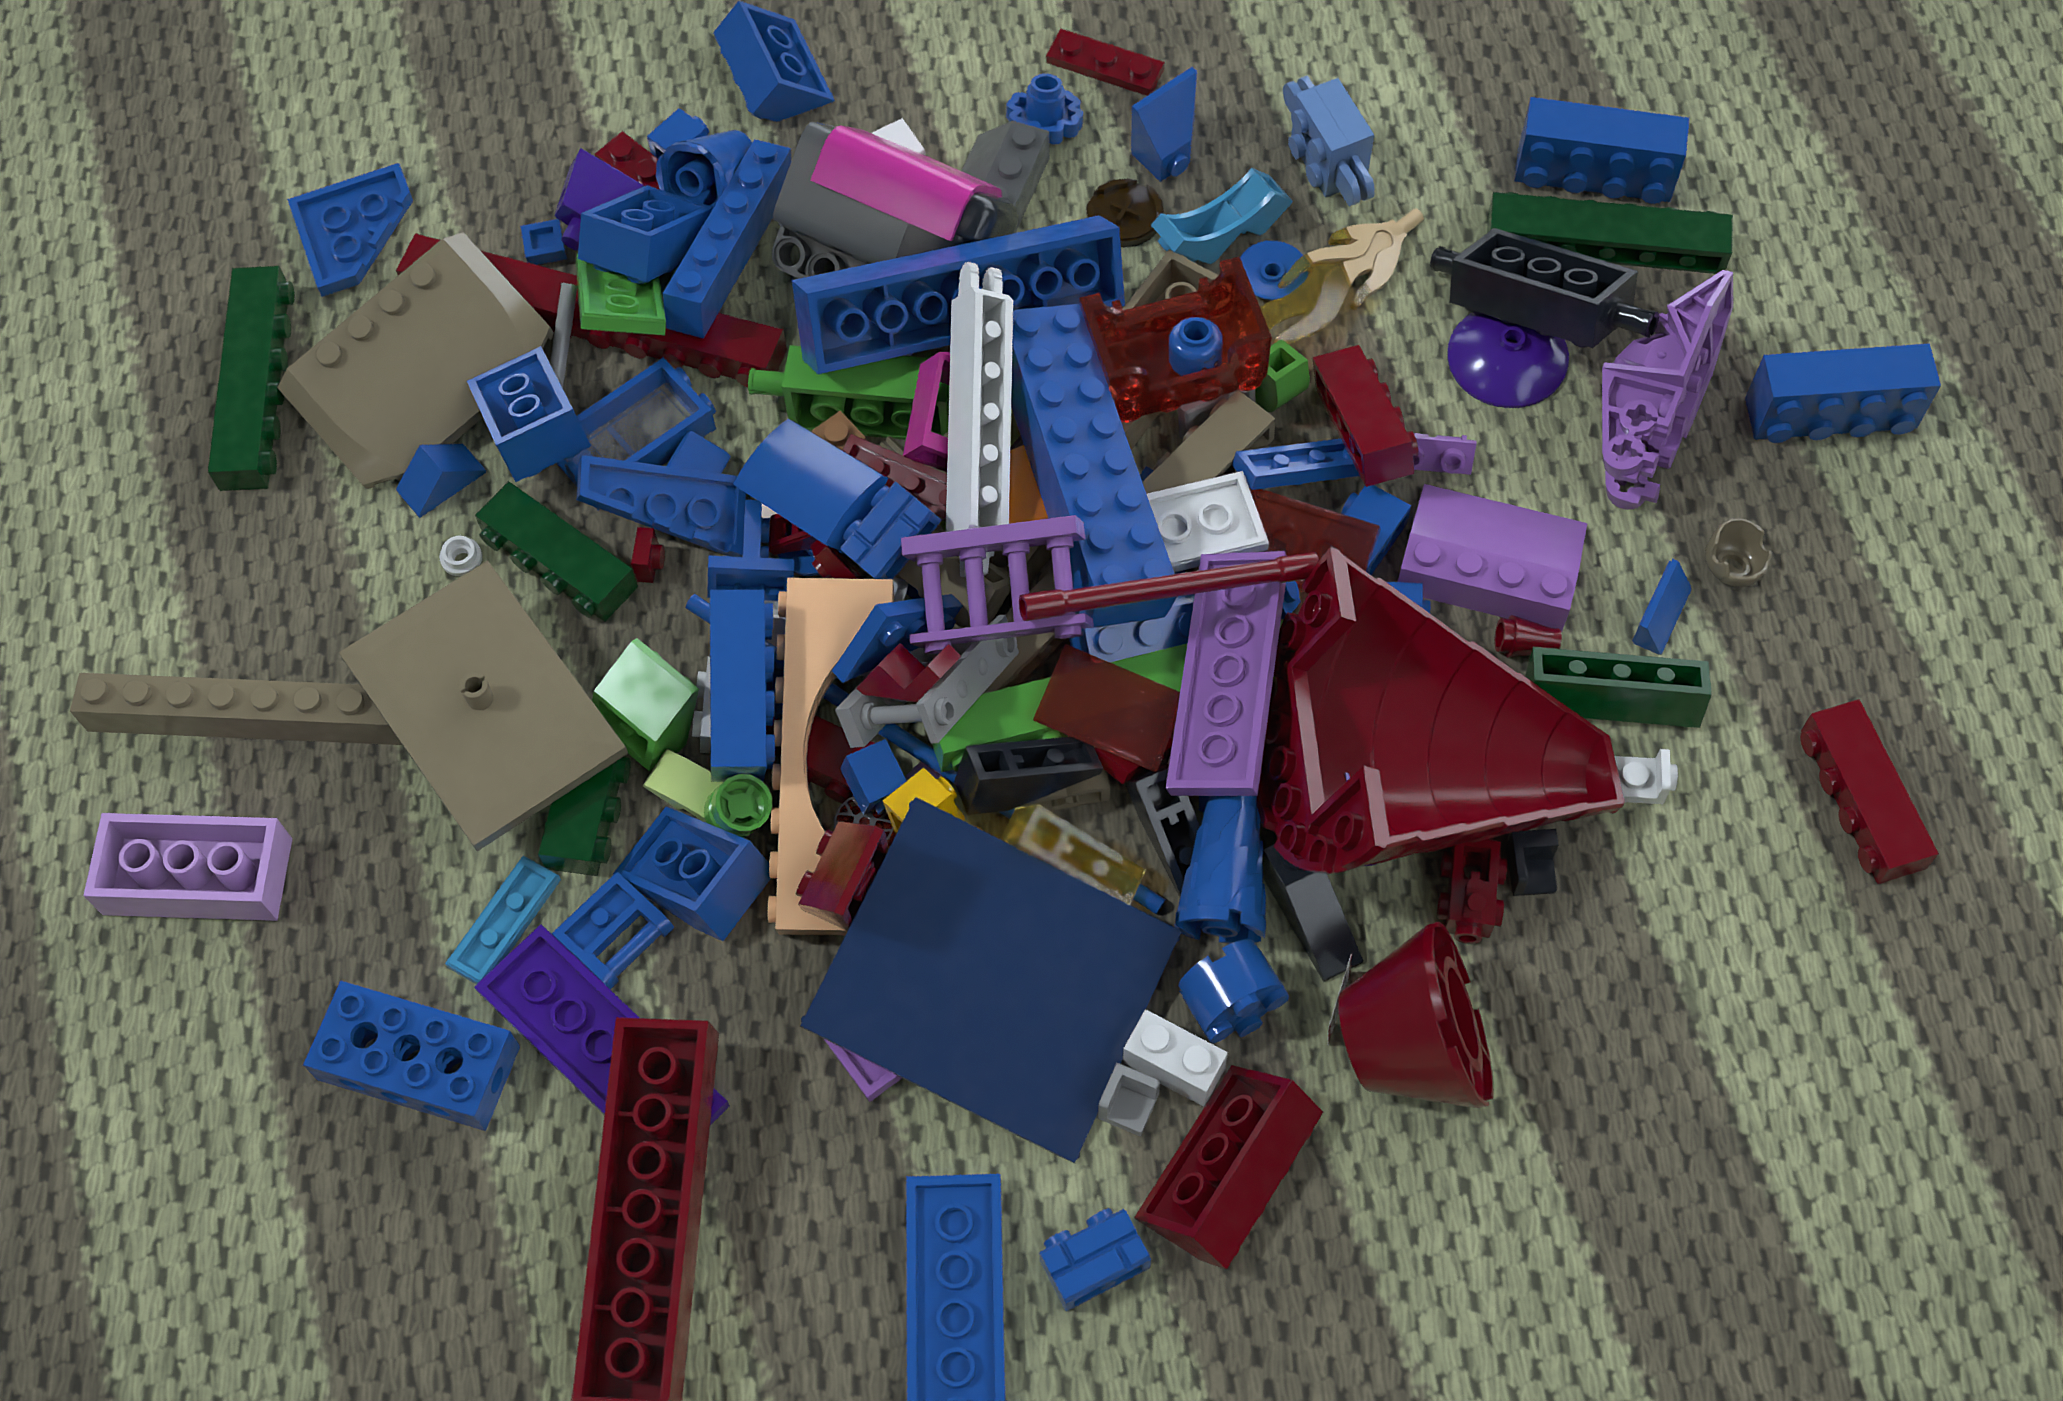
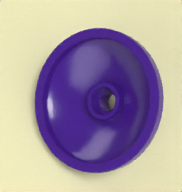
(1505, 371)

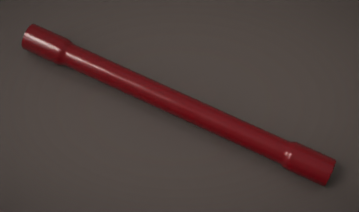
(1059, 602)

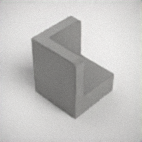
(1128, 1099)

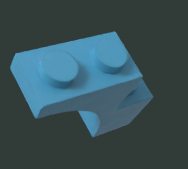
(1209, 230)

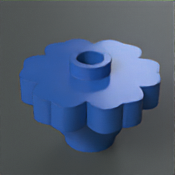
(1047, 107)

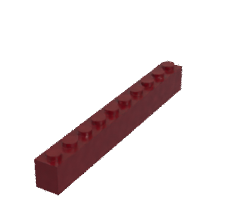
(726, 350)

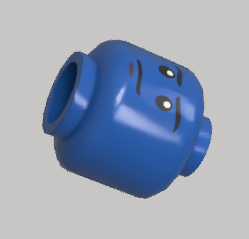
(1195, 346)

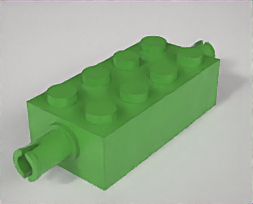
(871, 395)

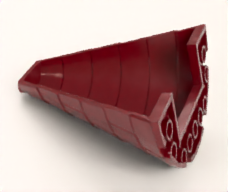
(1425, 724)

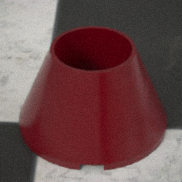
(1415, 1025)

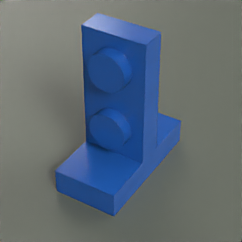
(755, 568)

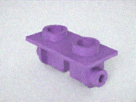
(1444, 454)

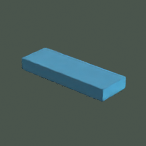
(503, 920)

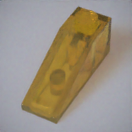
(1072, 851)

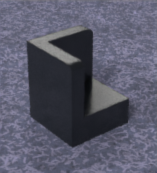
(1531, 861)

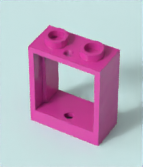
(920, 442)

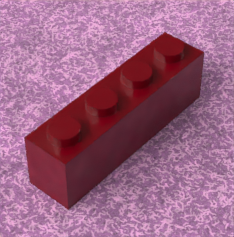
(1364, 415)
(1868, 792)

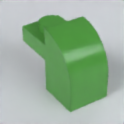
(1285, 377)

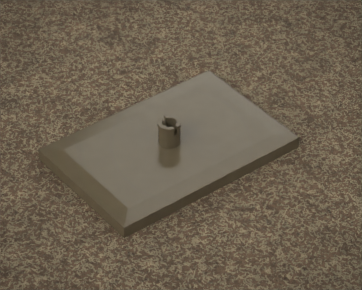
(483, 704)

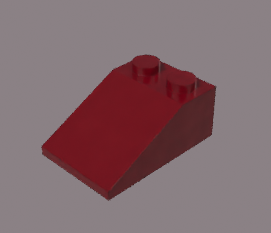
(843, 873)

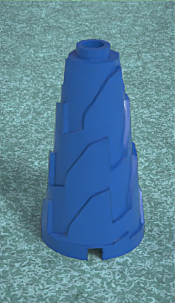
(1225, 877)

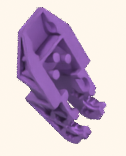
(1658, 388)

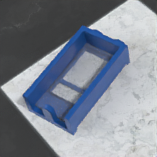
(644, 419)

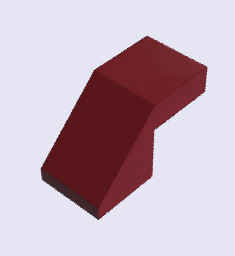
(904, 677)

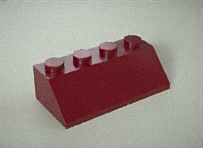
(1230, 1164)

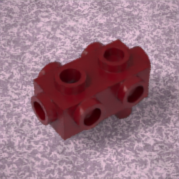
(1472, 903)

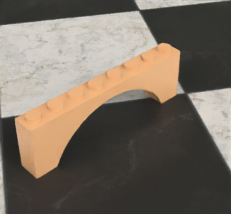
(818, 629)

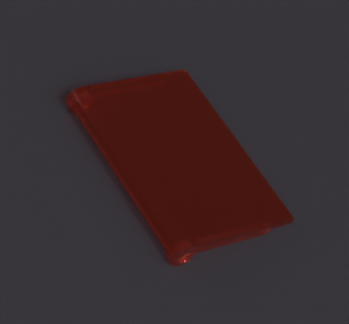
(1109, 708)

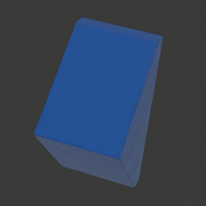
(437, 475)

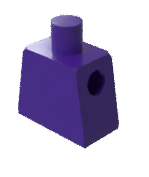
(588, 185)

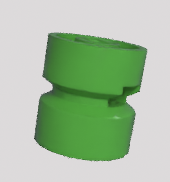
(739, 805)

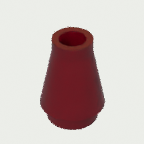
(1518, 636)

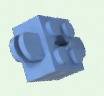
(1330, 138)

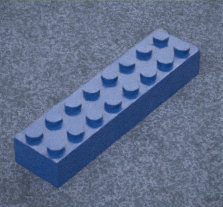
(907, 300)
(1084, 457)

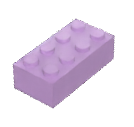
(188, 866)

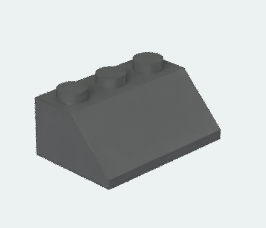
(1011, 160)

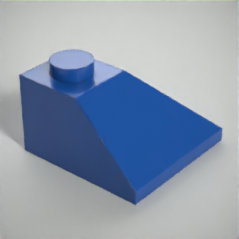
(1164, 126)

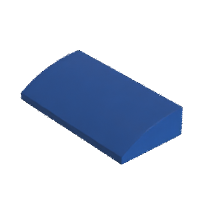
(810, 482)

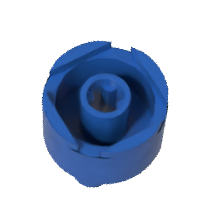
(1232, 991)

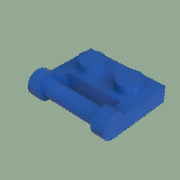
(603, 919)

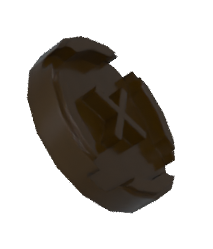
(1129, 207)

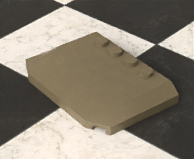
(404, 360)

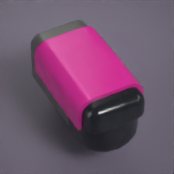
(876, 201)

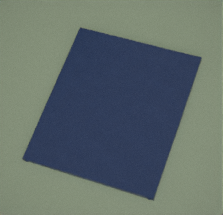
(991, 979)

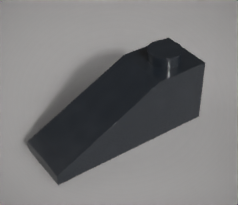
(1020, 772)
(1167, 821)
(1313, 914)

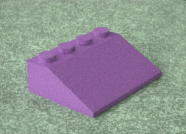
(1494, 556)

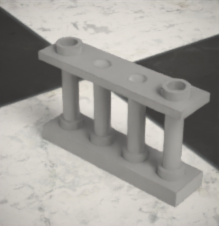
(943, 704)

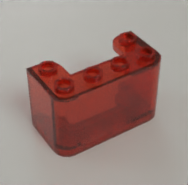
(1136, 344)

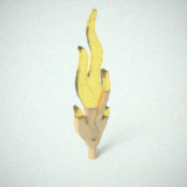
(1363, 250)

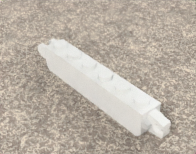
(979, 405)

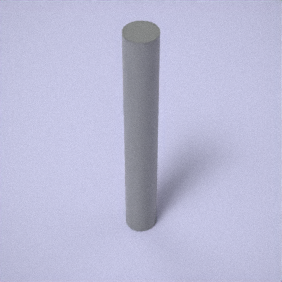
(563, 330)

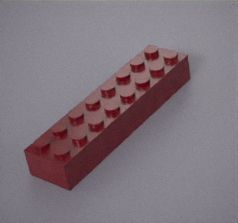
(647, 1212)

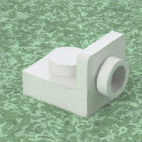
(1647, 778)

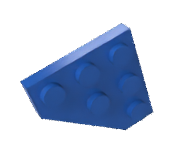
(349, 225)

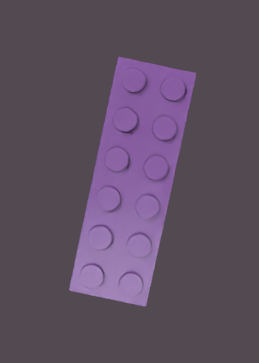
(1226, 685)

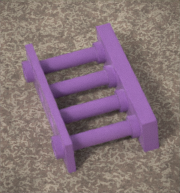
(972, 548)

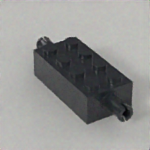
(1544, 288)

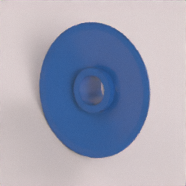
(1271, 259)

